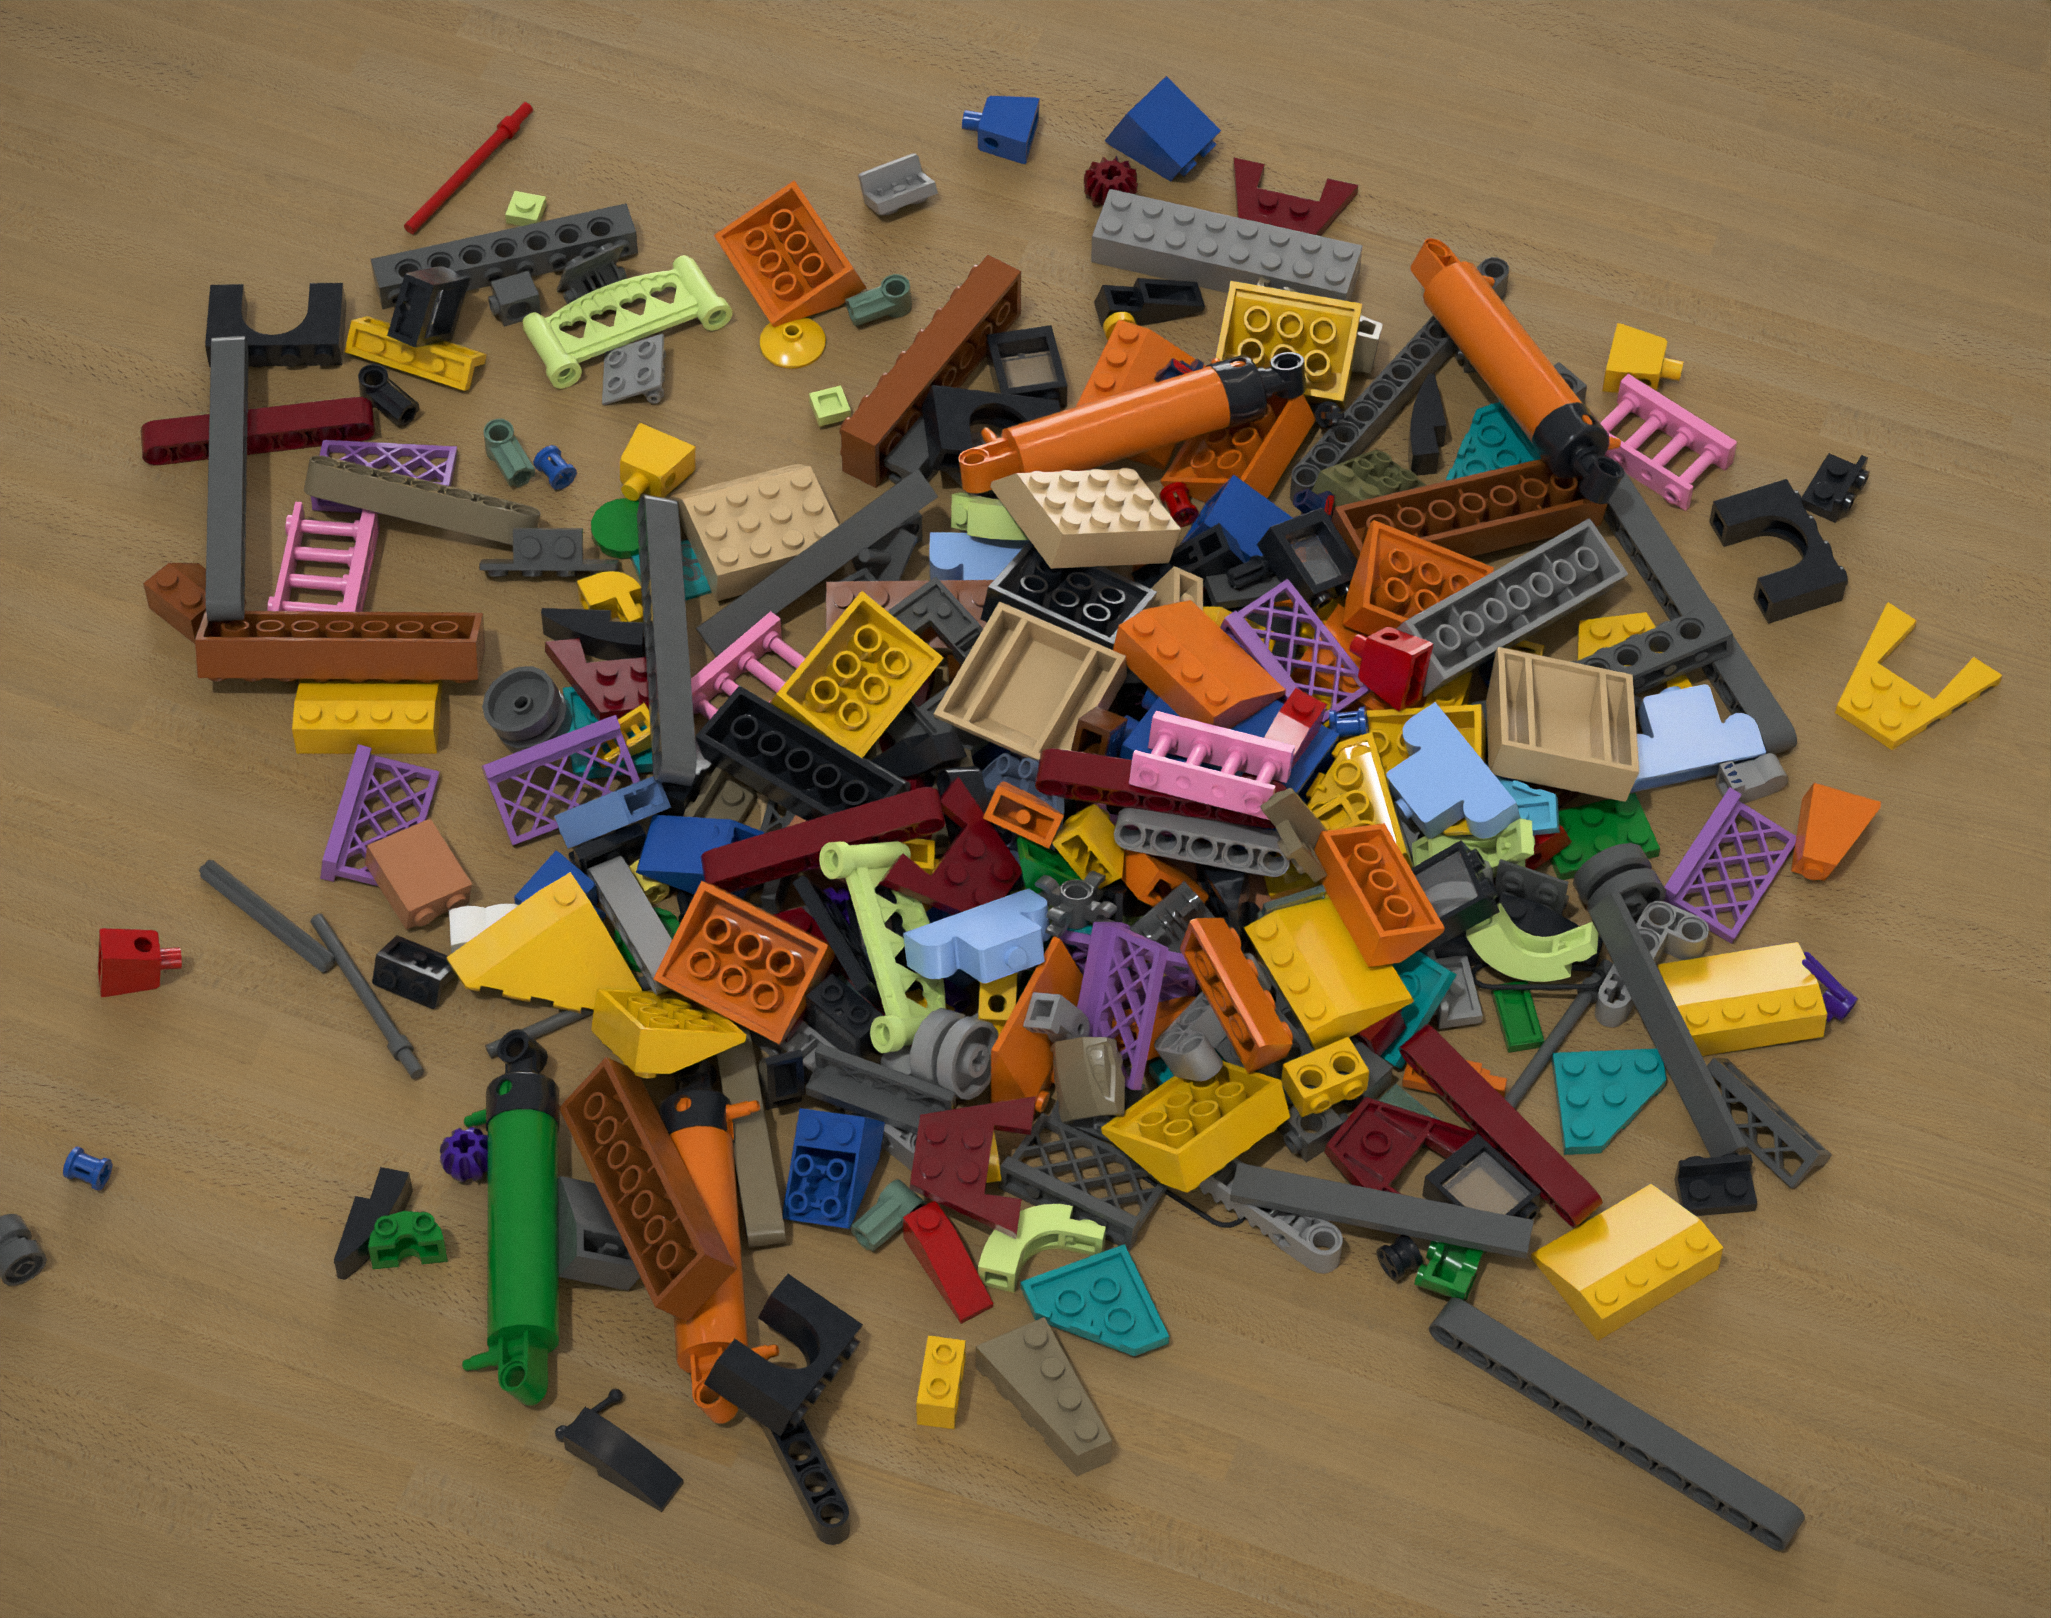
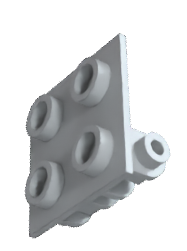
(635, 371)

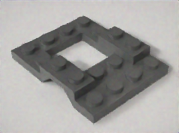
(935, 608)

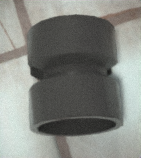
(19, 1255)

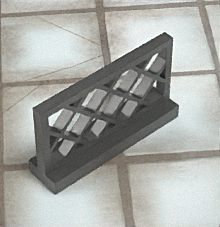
(1040, 1186)

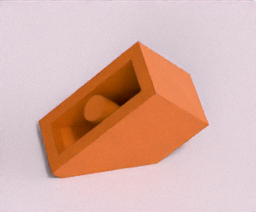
(1023, 814)

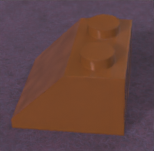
(179, 596)

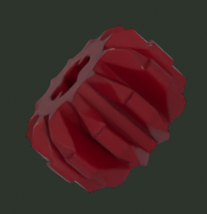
(1108, 176)

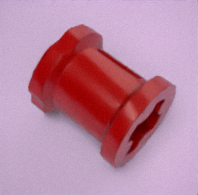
(1179, 504)

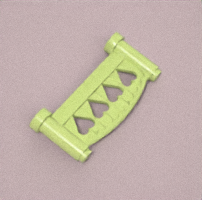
(564, 352)
(863, 869)

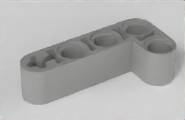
(1664, 938)
(1193, 1036)

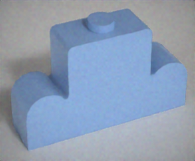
(969, 557)
(1688, 740)
(1447, 780)
(982, 940)

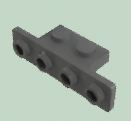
(548, 550)

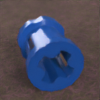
(555, 467)
(1349, 723)
(87, 1168)

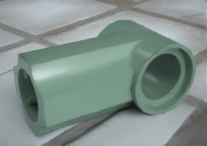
(889, 299)
(507, 453)
(886, 1216)

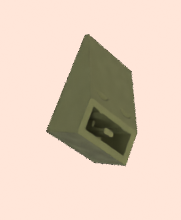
(1365, 478)

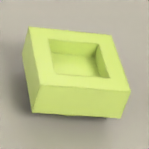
(525, 209)
(829, 405)

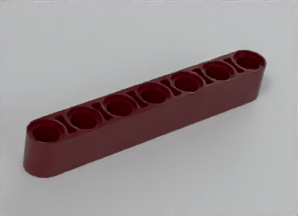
(268, 430)
(1107, 782)
(799, 845)
(1500, 1125)

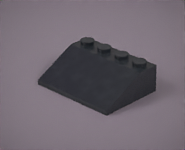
(1075, 599)

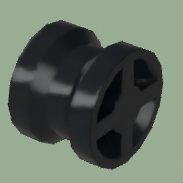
(1399, 1257)

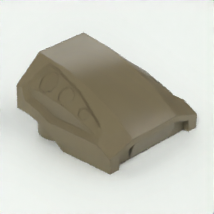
(1088, 1078)

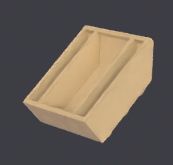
(1089, 517)
(753, 525)
(1030, 683)
(1562, 724)

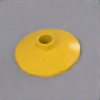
(793, 343)

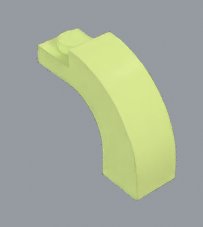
(984, 518)
(1511, 845)
(1531, 956)
(1038, 1230)

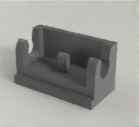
(910, 454)

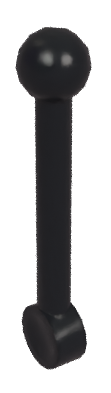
(615, 1396)

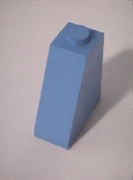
(612, 811)

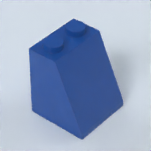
(1165, 132)
(1241, 512)

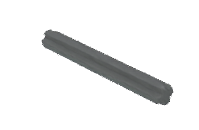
(267, 916)

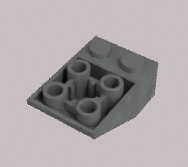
(589, 1239)

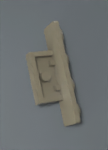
(1298, 831)

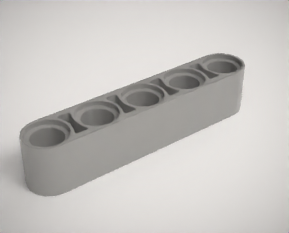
(1186, 847)
(632, 917)

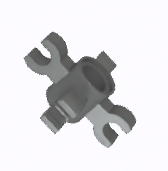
(1075, 902)

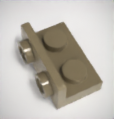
(721, 799)

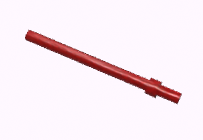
(505, 129)

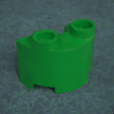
(404, 1236)
(1449, 1270)

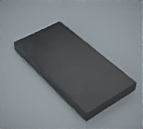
(840, 939)

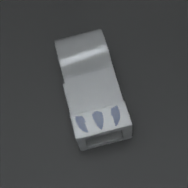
(1752, 778)
(1055, 1017)

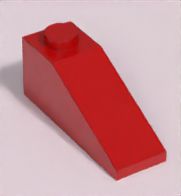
(1296, 723)
(946, 1261)

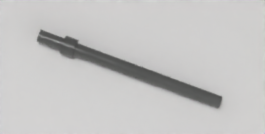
(1556, 1037)
(397, 1044)

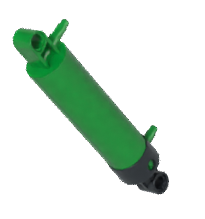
(521, 1219)

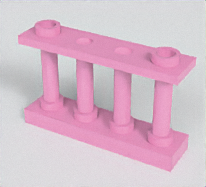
(1676, 422)
(358, 559)
(740, 658)
(1215, 746)

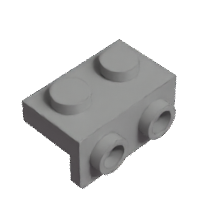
(896, 185)
(1461, 1002)

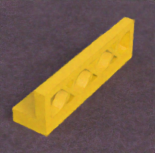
(437, 362)

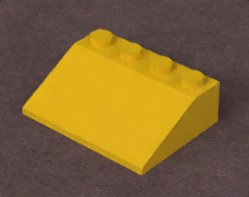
(1277, 321)
(858, 676)
(370, 713)
(1324, 972)
(1747, 998)
(661, 1030)
(1198, 1127)
(1629, 1259)

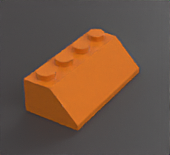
(1376, 893)
(1235, 993)

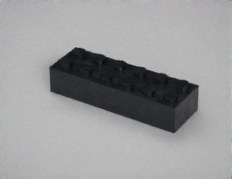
(790, 759)

